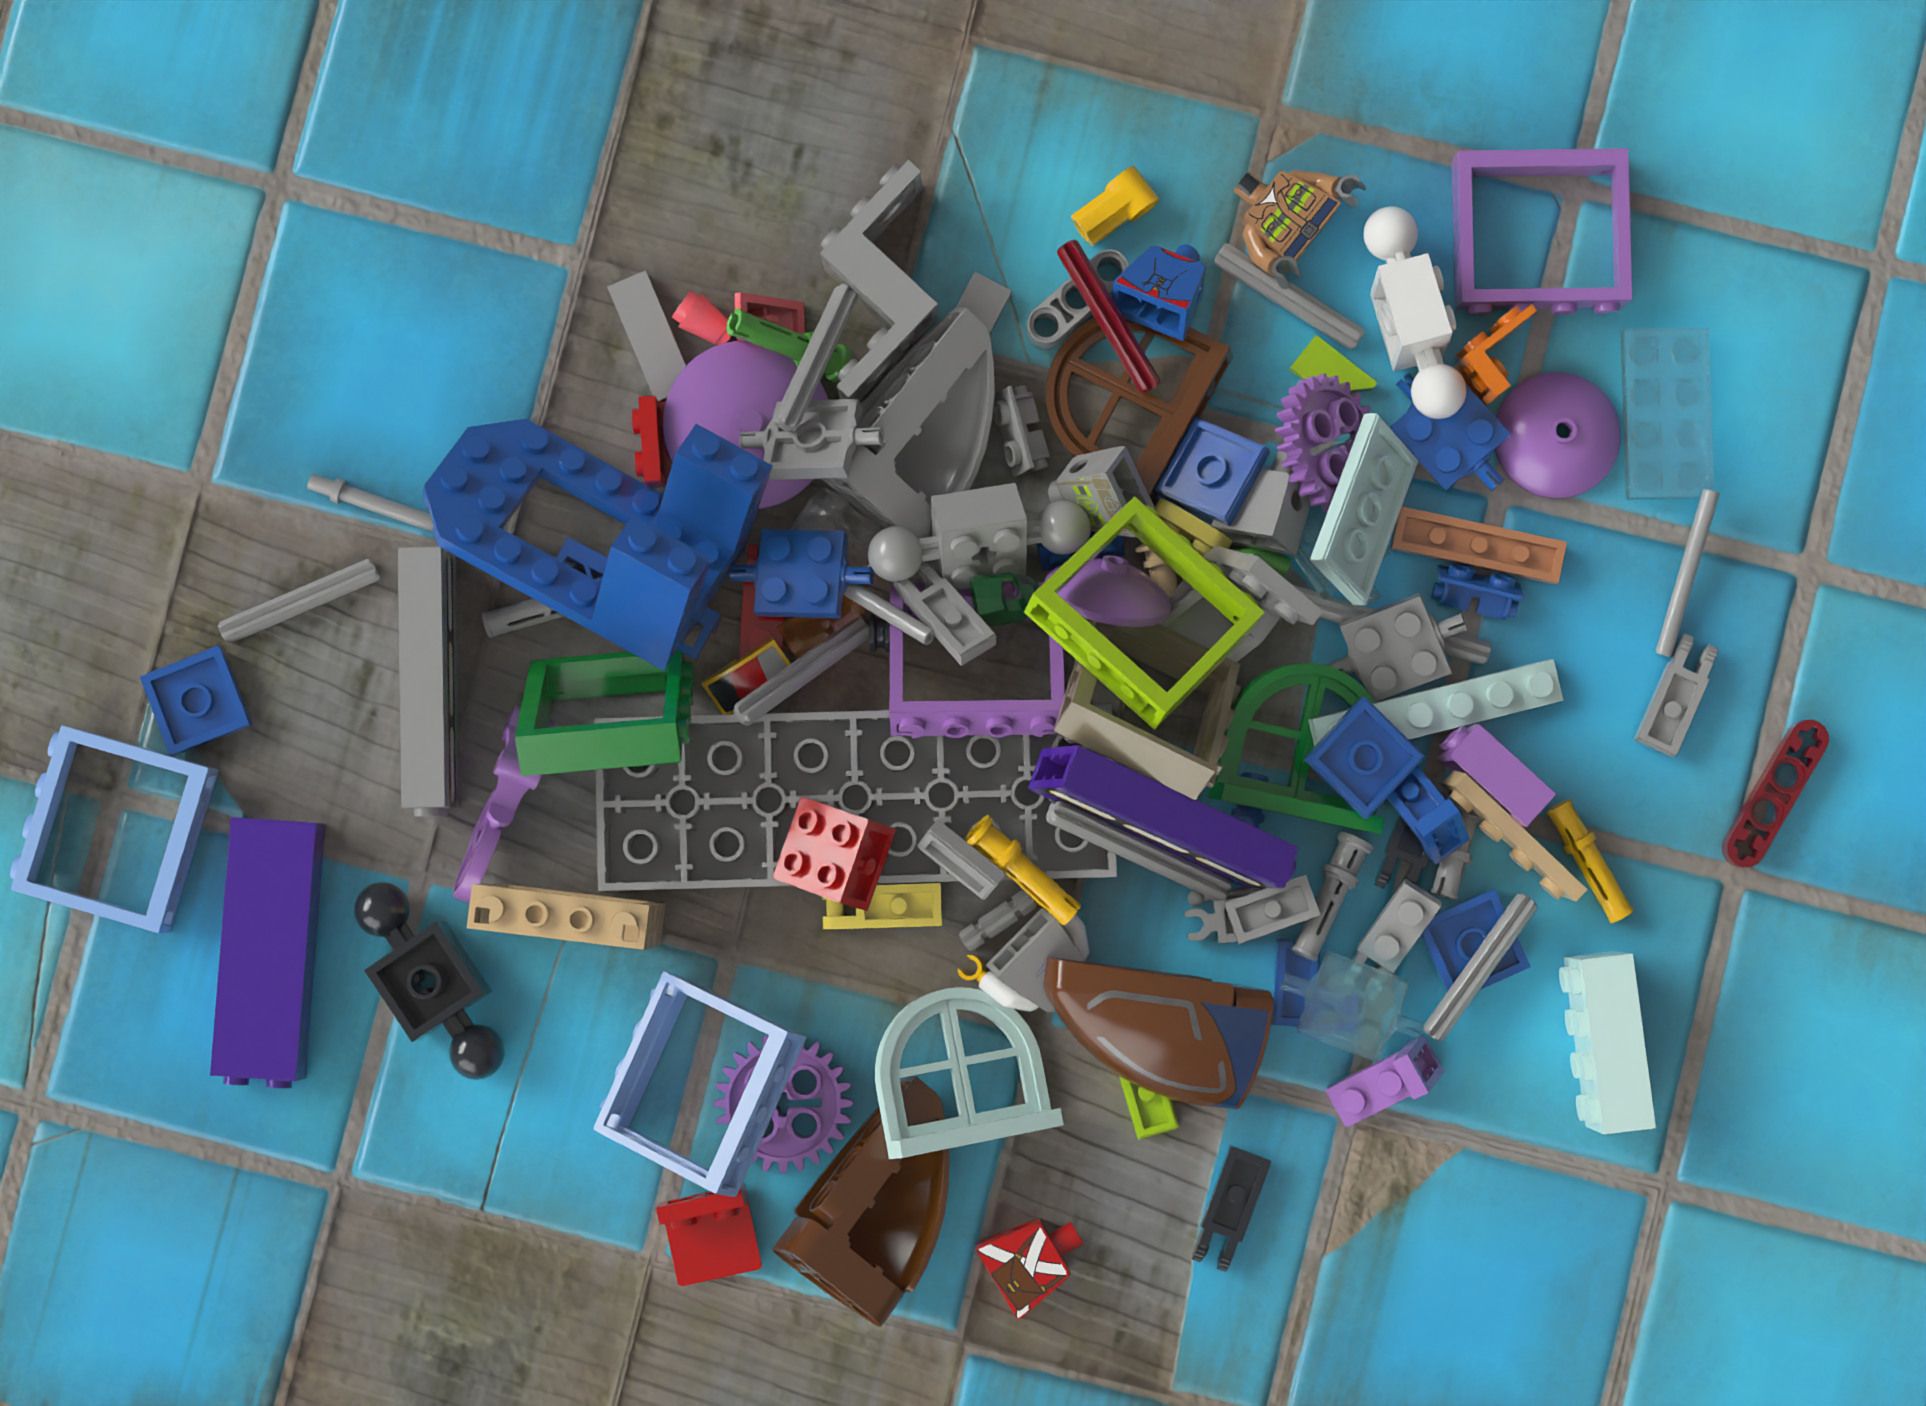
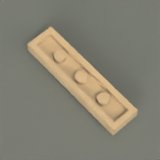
(1500, 825)

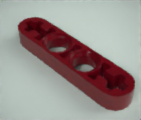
(1779, 796)

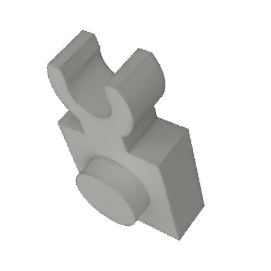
(1212, 922)

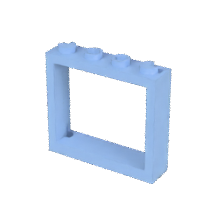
(179, 847)
(752, 1111)

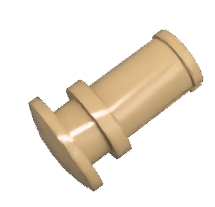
(1159, 570)

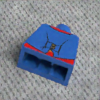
(1161, 289)

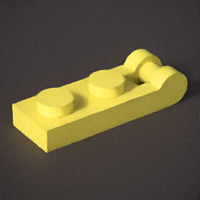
(891, 907)

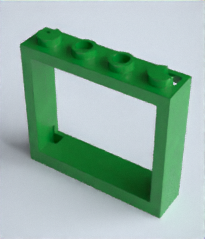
(602, 744)

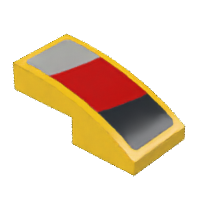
(745, 675)

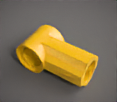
(1123, 200)

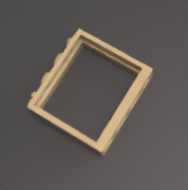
(566, 915)

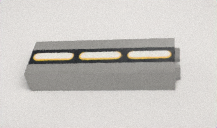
(428, 681)

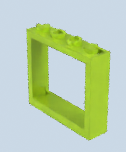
(1101, 655)

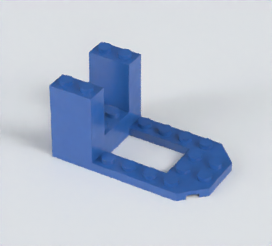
(659, 566)

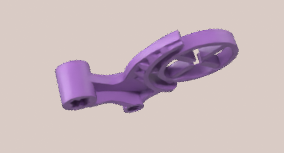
(497, 811)

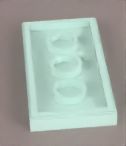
(1364, 509)

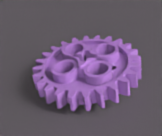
(1314, 415)
(785, 1142)

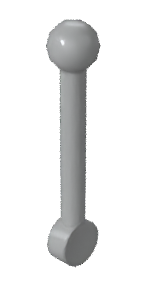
(1196, 898)

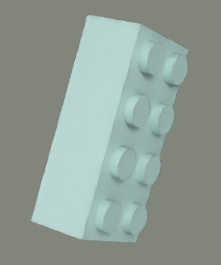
(1607, 1042)

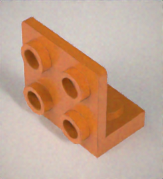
(1485, 374)

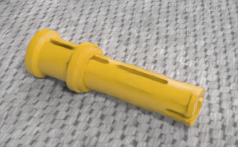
(1008, 857)

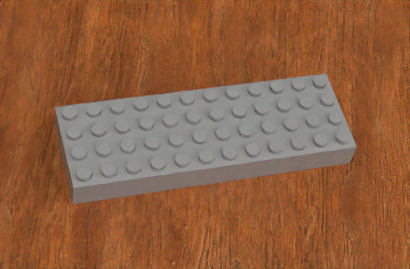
(738, 786)

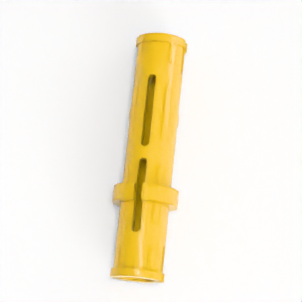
(1589, 860)

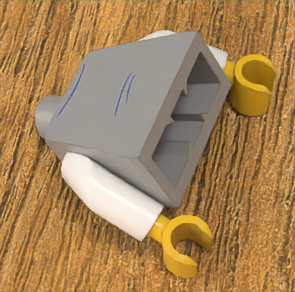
(1020, 965)

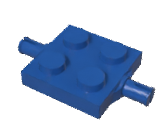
(1455, 444)
(801, 573)

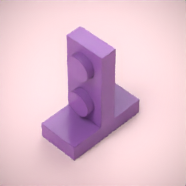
(1386, 1082)

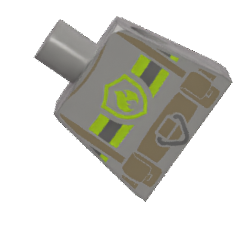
(1101, 485)

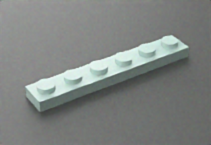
(1463, 701)

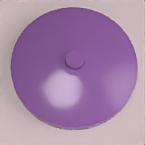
(732, 392)

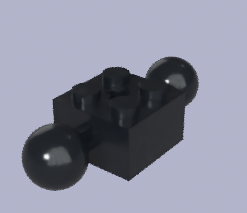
(383, 912)

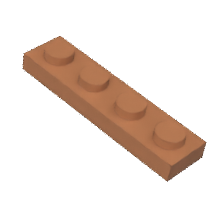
(1478, 545)

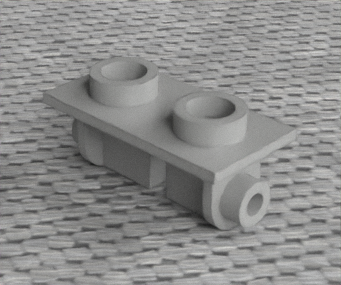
(1021, 449)

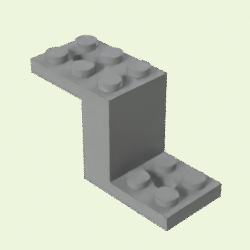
(878, 281)

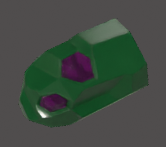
(1001, 597)

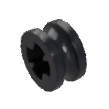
(878, 634)

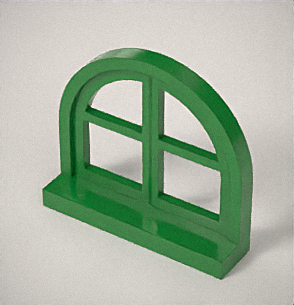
(1293, 798)

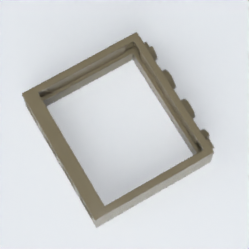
(1135, 747)

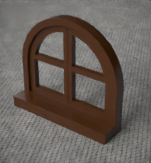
(1188, 401)

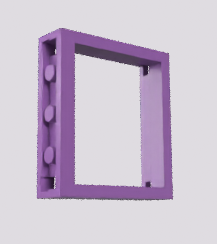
(1540, 163)
(965, 718)

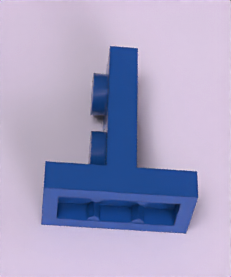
(1429, 815)

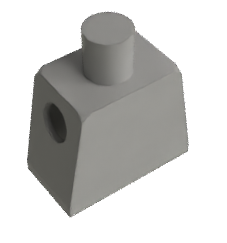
(1271, 513)

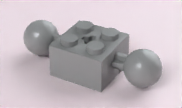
(978, 535)

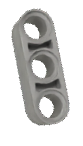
(1061, 313)

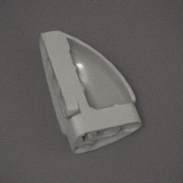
(933, 424)

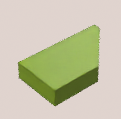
(1323, 359)

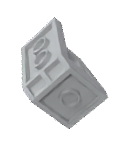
(1204, 624)

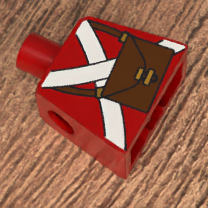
(1028, 1262)

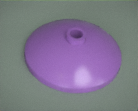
(1535, 453)
(1116, 594)

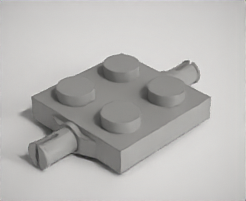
(820, 444)
(1397, 647)

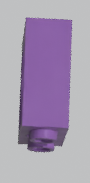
(1495, 771)

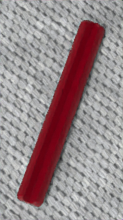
(1108, 316)

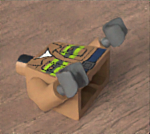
(1290, 215)

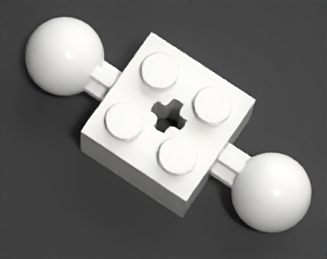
(1413, 313)

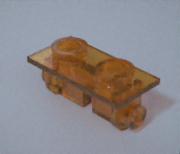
(807, 632)

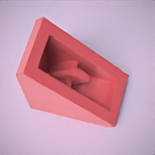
(776, 310)

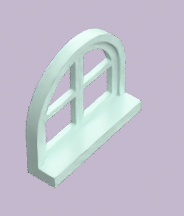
(969, 1126)

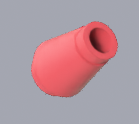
(702, 319)

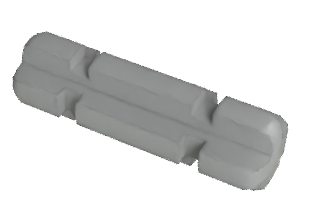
(997, 920)

